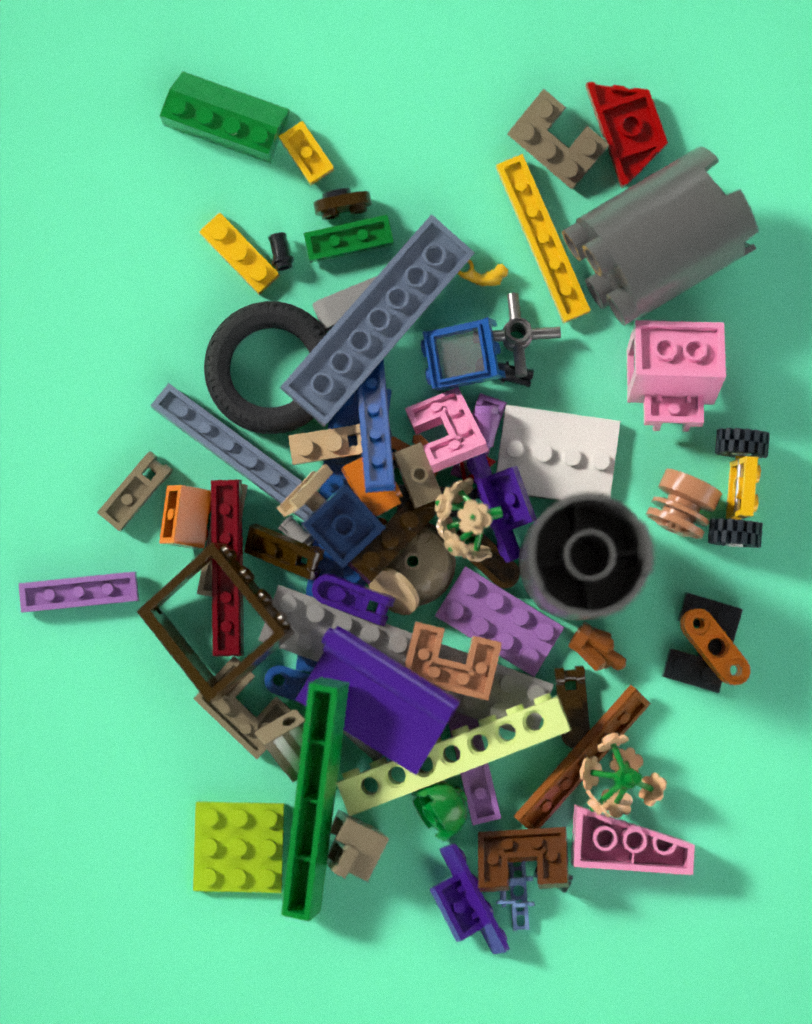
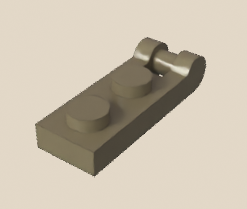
(134, 492)

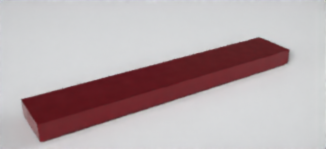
(226, 597)

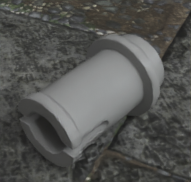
(294, 530)

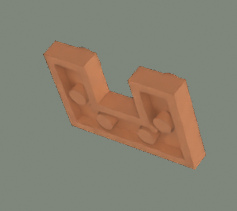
(469, 679)

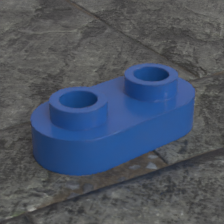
(293, 681)

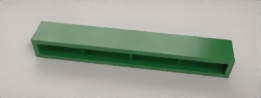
(315, 798)

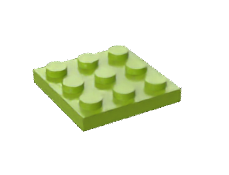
(238, 847)

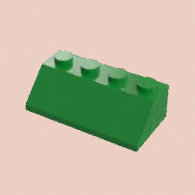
(224, 116)

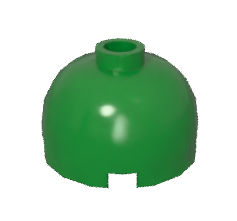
(442, 807)

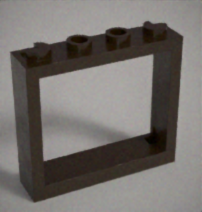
(179, 647)

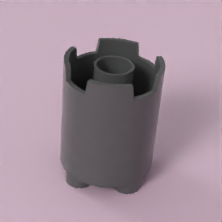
(661, 236)
(585, 557)

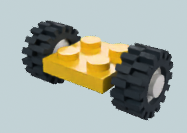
(742, 501)

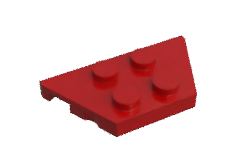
(629, 126)

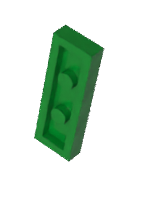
(348, 238)

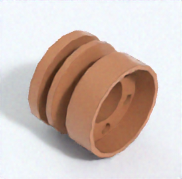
(684, 501)

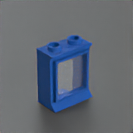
(461, 355)

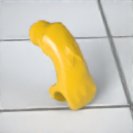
(489, 278)

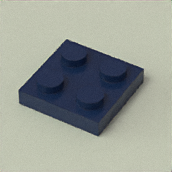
(343, 525)

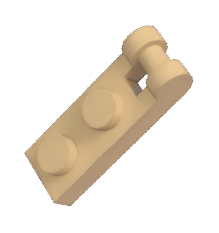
(324, 445)

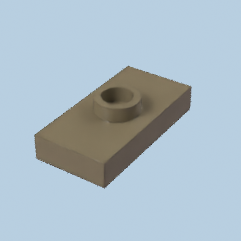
(417, 475)

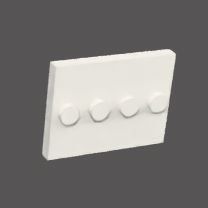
(558, 451)

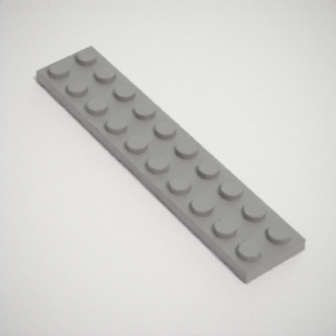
(313, 619)

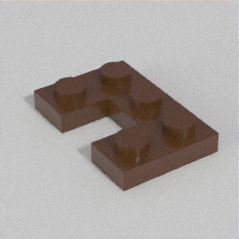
(542, 845)

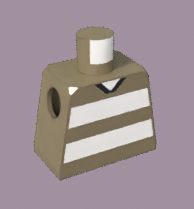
(284, 741)

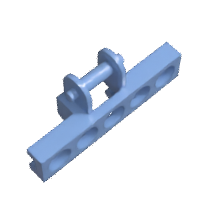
(514, 881)

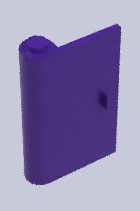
(385, 701)

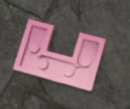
(463, 437)

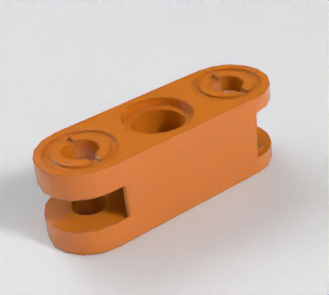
(729, 653)

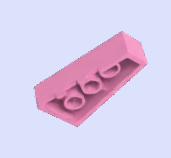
(626, 846)

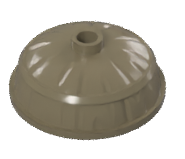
(434, 566)

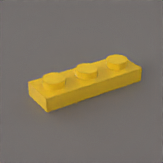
(239, 253)

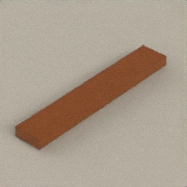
(567, 774)

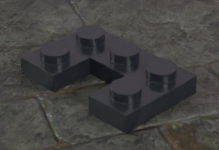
(692, 668)

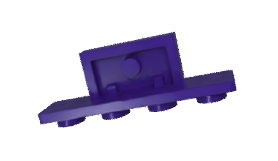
(508, 492)
(464, 904)

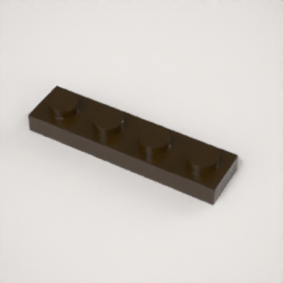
(392, 540)

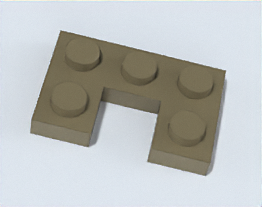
(564, 162)
(236, 717)

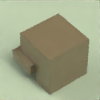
(355, 846)

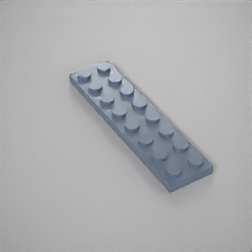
(377, 320)

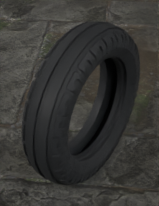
(220, 352)

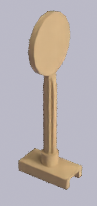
(388, 580)

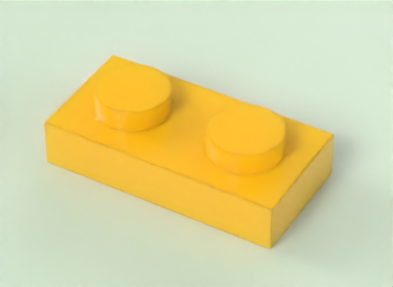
(306, 153)

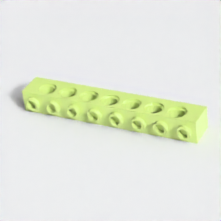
(555, 723)

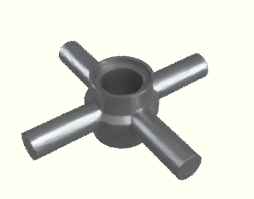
(523, 326)

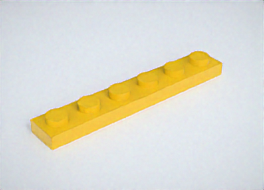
(542, 238)

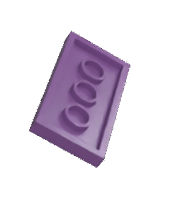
(491, 613)

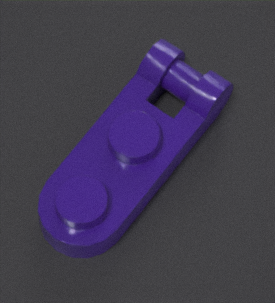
(352, 598)

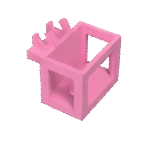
(675, 370)

